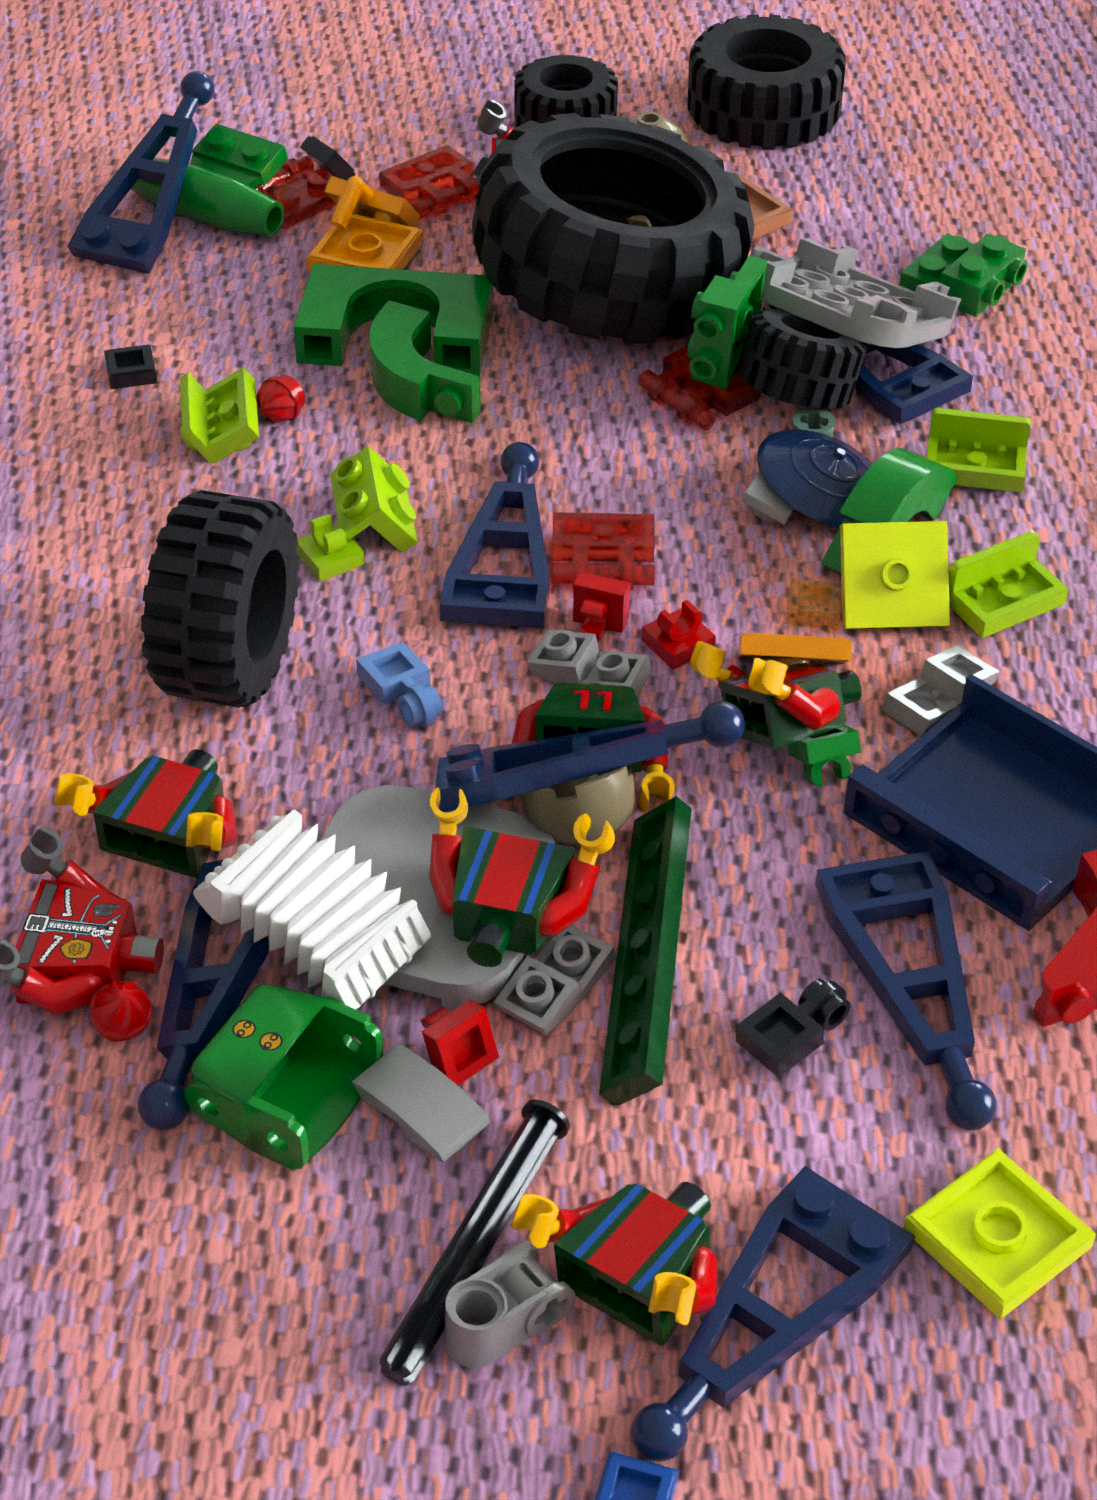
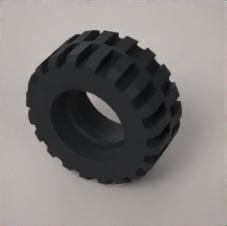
(766, 81)
(220, 598)

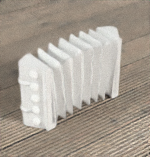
(316, 908)

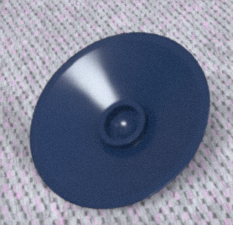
(811, 472)

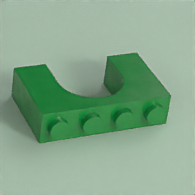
(348, 296)

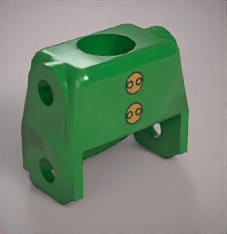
(284, 1072)

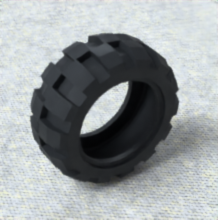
(559, 233)

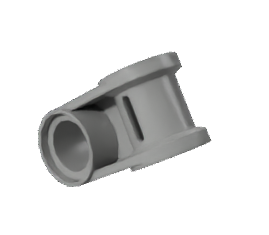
(513, 1302)

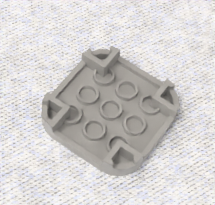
(832, 293)
(396, 832)

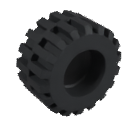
(563, 87)
(799, 361)

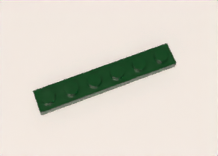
(646, 954)

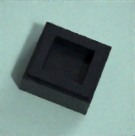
(327, 158)
(130, 366)

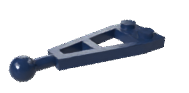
(135, 243)
(917, 390)
(496, 597)
(537, 764)
(898, 889)
(163, 1100)
(829, 1226)

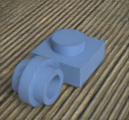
(402, 676)

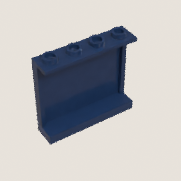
(993, 800)

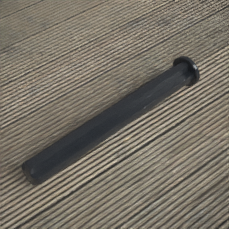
(473, 1239)

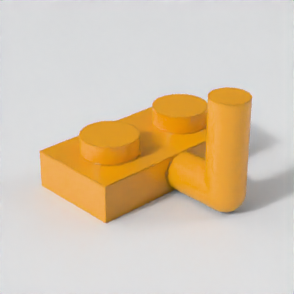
(357, 198)

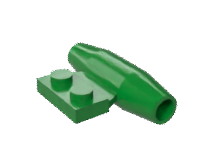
(223, 182)

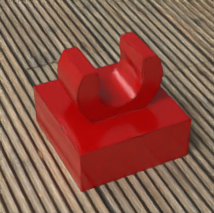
(600, 603)
(676, 634)
(459, 1040)

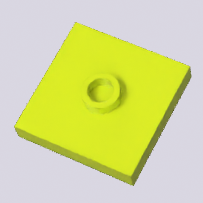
(894, 575)
(999, 1233)

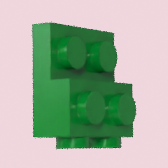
(972, 271)
(723, 322)

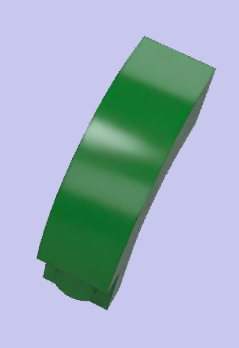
(409, 381)
(894, 492)

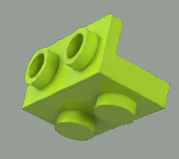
(219, 417)
(980, 447)
(376, 495)
(1003, 586)

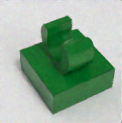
(826, 747)

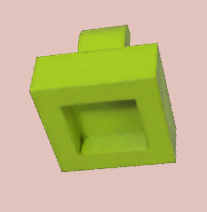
(327, 550)

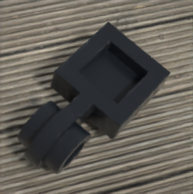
(785, 1033)

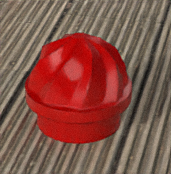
(280, 398)
(120, 1010)

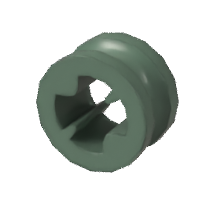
(814, 420)

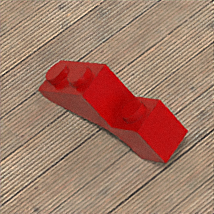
(1071, 976)

